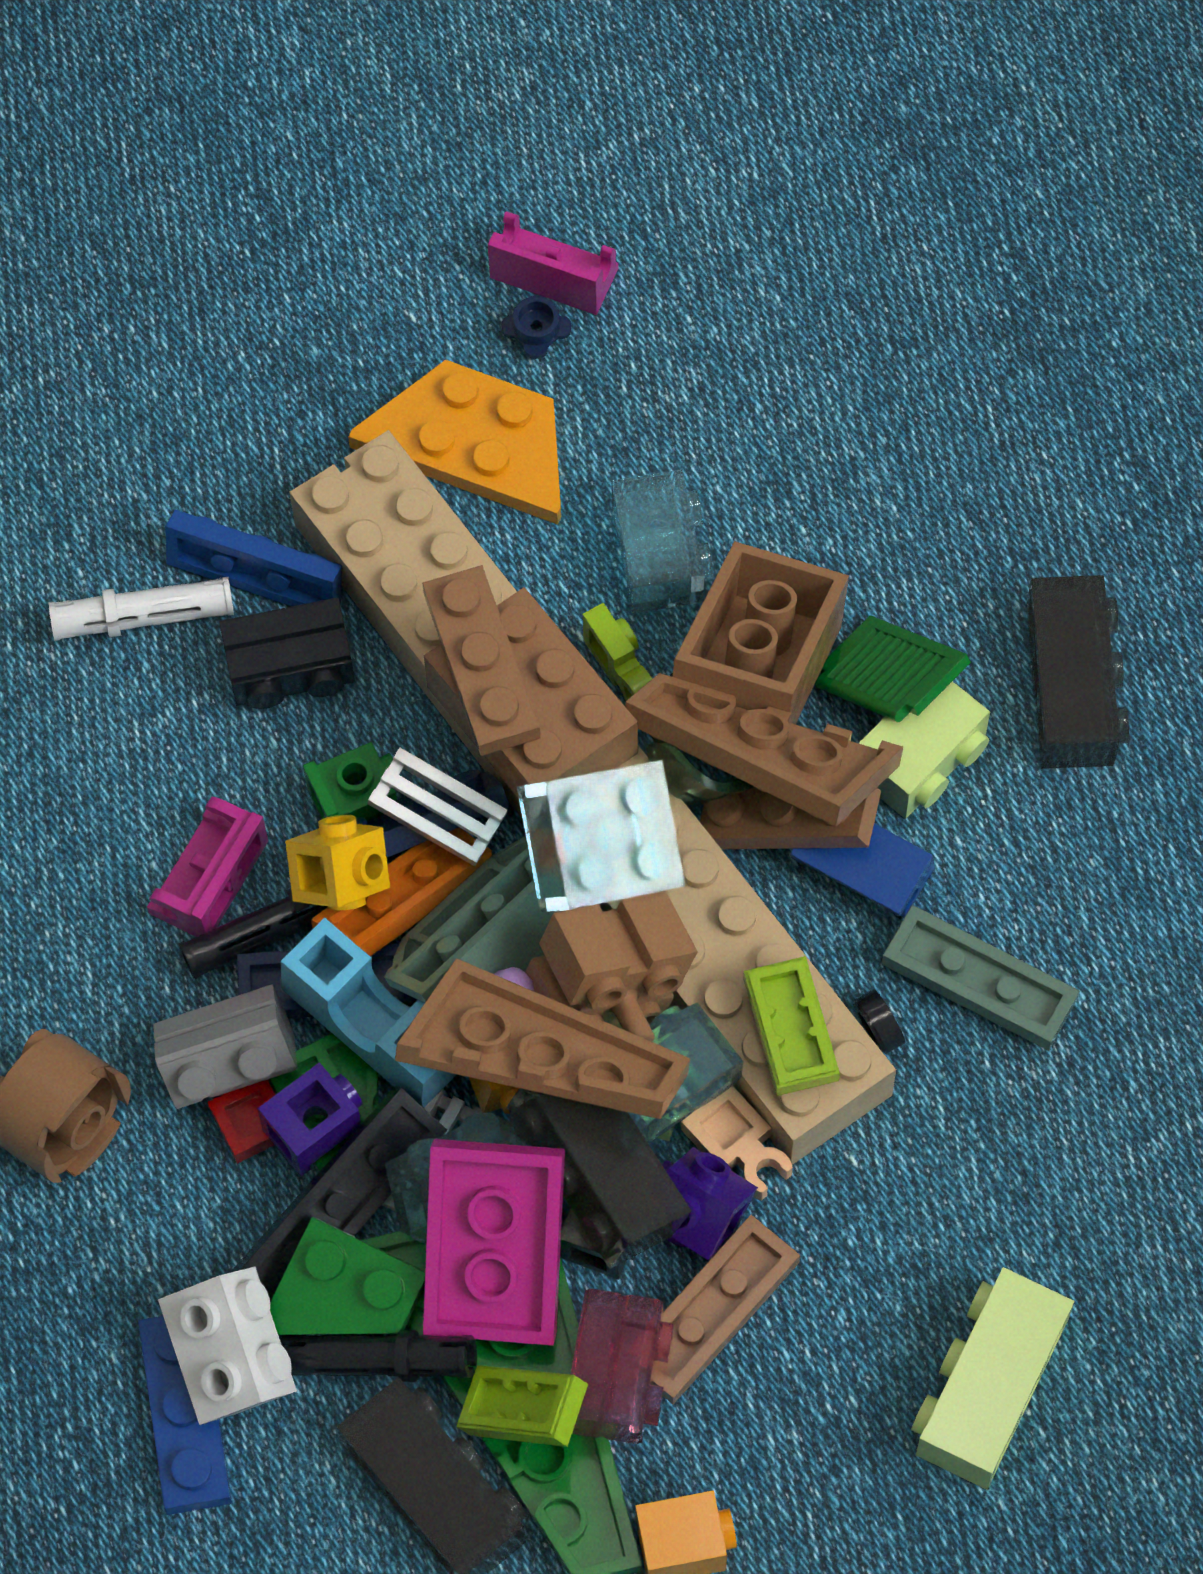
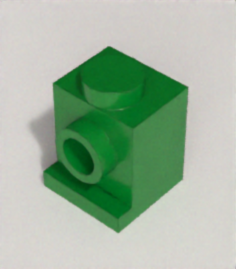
(331, 780)

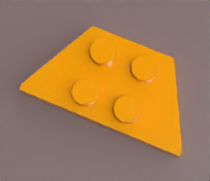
(476, 437)

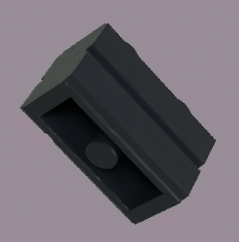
(287, 653)

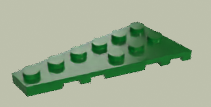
(568, 1489)

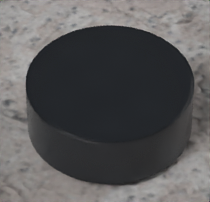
(878, 1021)

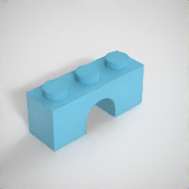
(341, 991)

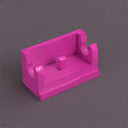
(551, 266)
(210, 868)

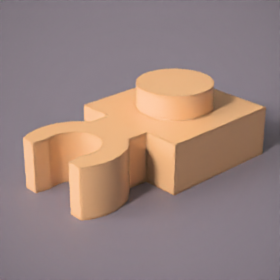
(736, 1134)

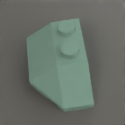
(484, 922)

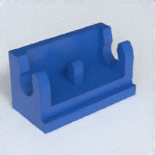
(885, 872)

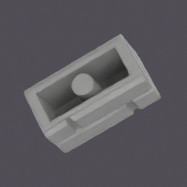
(224, 1046)

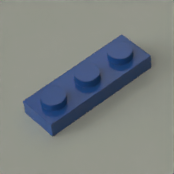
(250, 561)
(188, 1453)

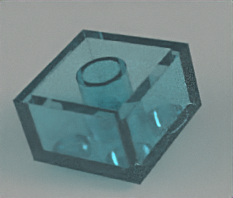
(601, 836)

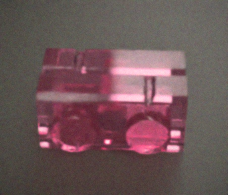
(617, 1359)

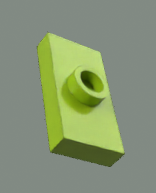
(791, 1026)
(522, 1405)

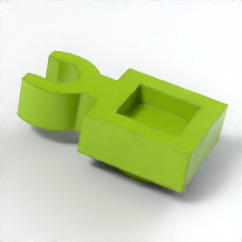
(614, 649)

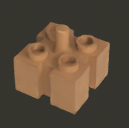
(615, 961)

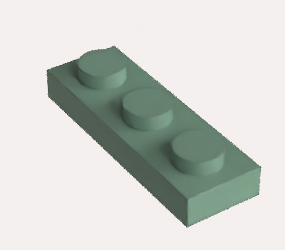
(980, 977)

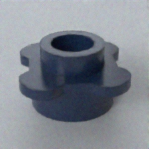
(536, 311)

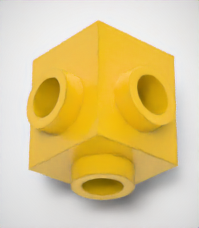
(338, 863)

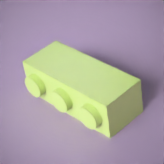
(991, 1376)

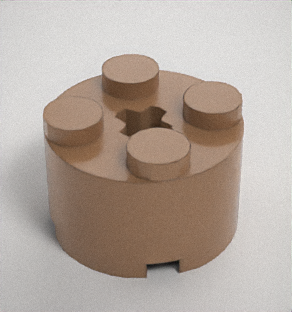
(59, 1105)

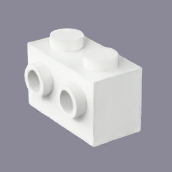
(227, 1345)

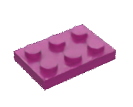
(493, 1241)

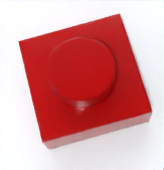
(239, 1119)

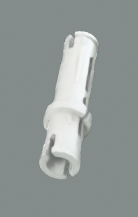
(140, 608)

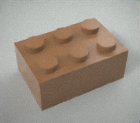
(764, 629)
(577, 713)

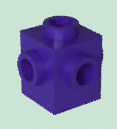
(715, 1198)

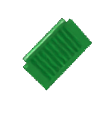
(890, 669)

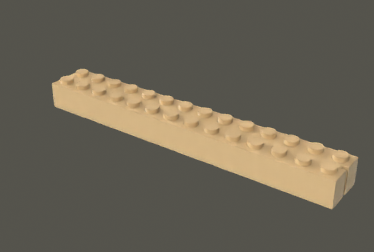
(399, 532)

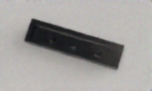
(348, 1185)

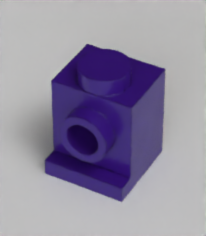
(309, 1095)

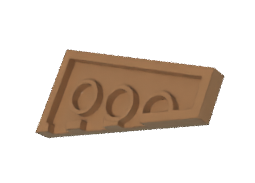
(761, 746)
(530, 1042)

